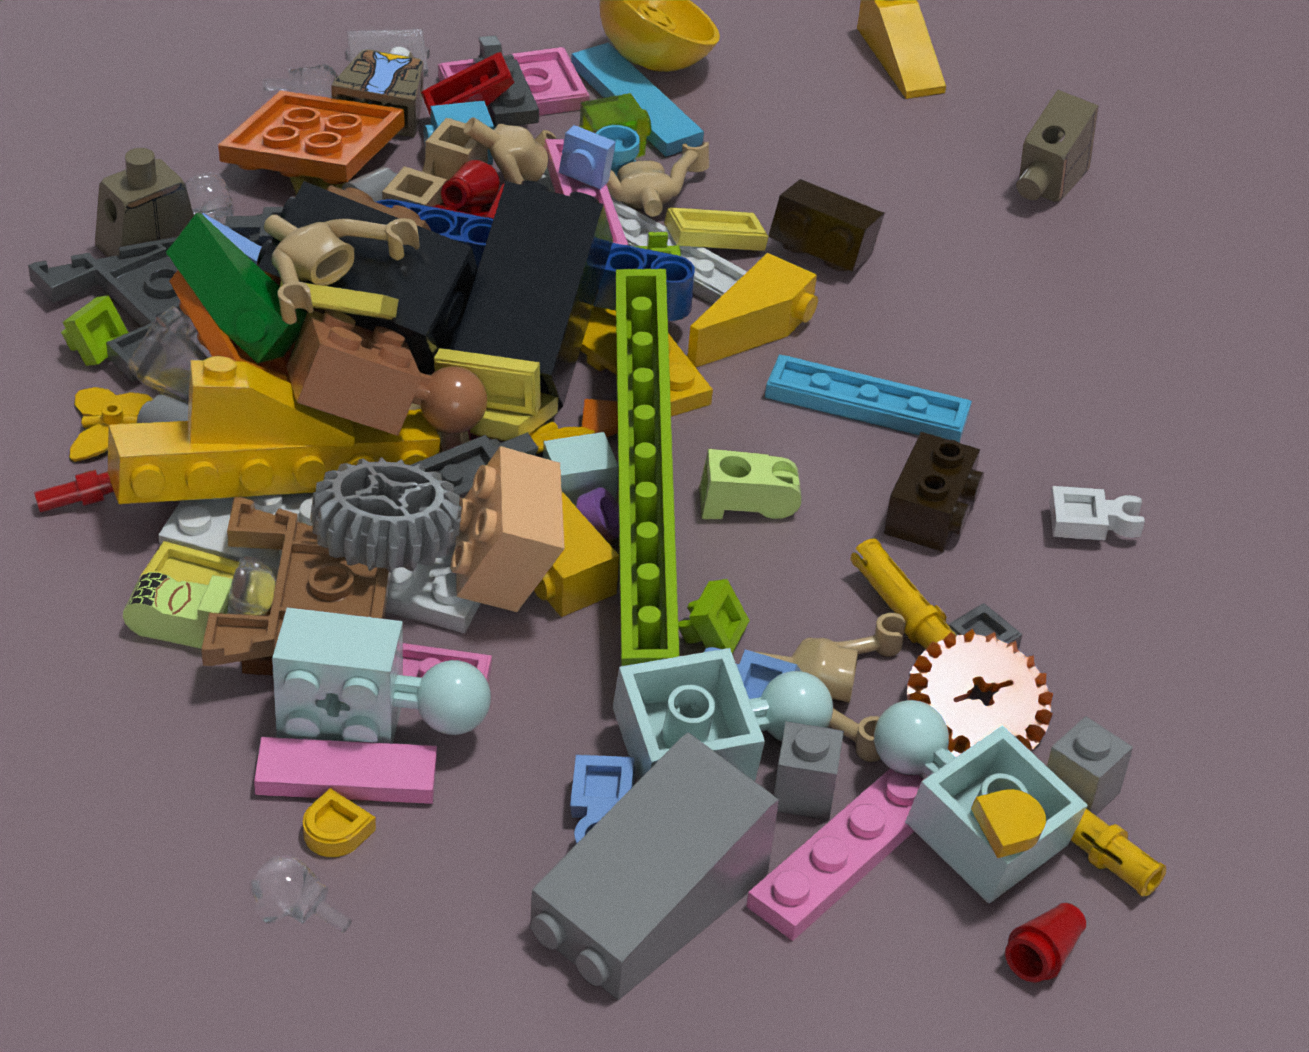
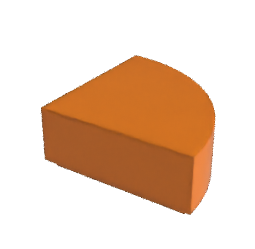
(600, 416)

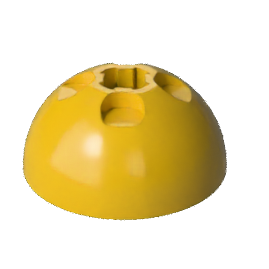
(659, 32)

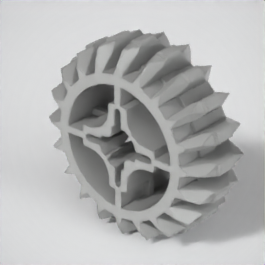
(385, 514)

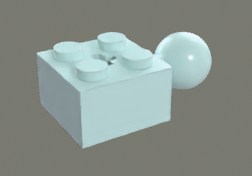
(347, 683)
(708, 699)
(915, 741)

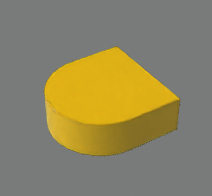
(1009, 820)
(336, 825)

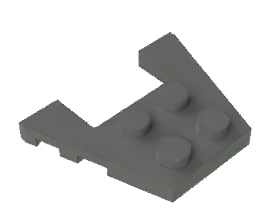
(134, 279)

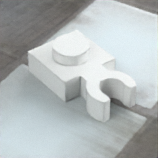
(1088, 515)

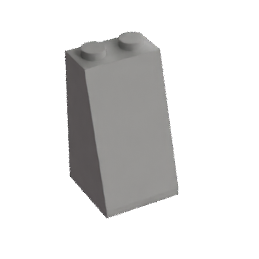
(657, 868)

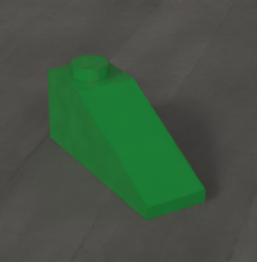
(234, 290)

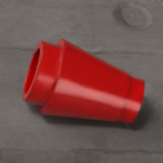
(471, 186)
(1044, 943)

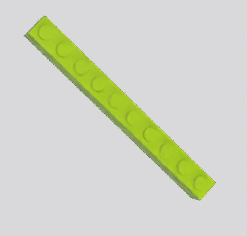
(645, 469)

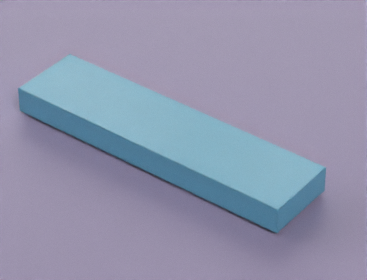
(614, 75)
(867, 398)

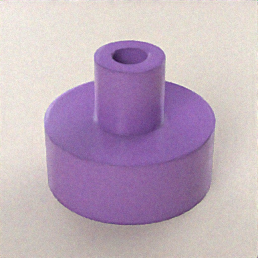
(601, 511)

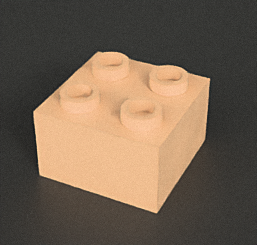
(508, 529)

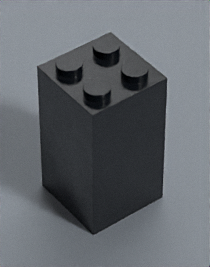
(428, 281)
(538, 281)

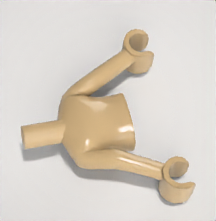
(513, 149)
(646, 184)
(320, 257)
(836, 667)

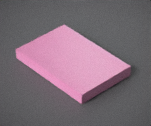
(548, 75)

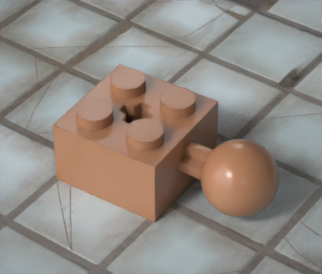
(376, 379)

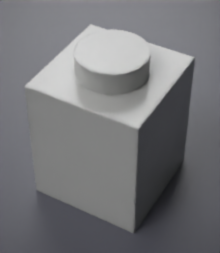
(1091, 763)
(808, 770)

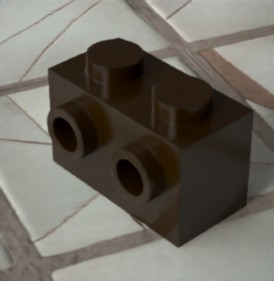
(825, 225)
(933, 492)

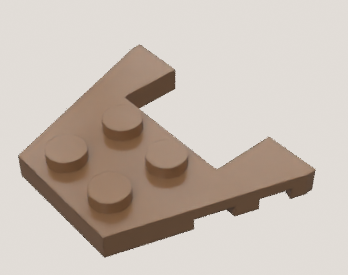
(305, 580)

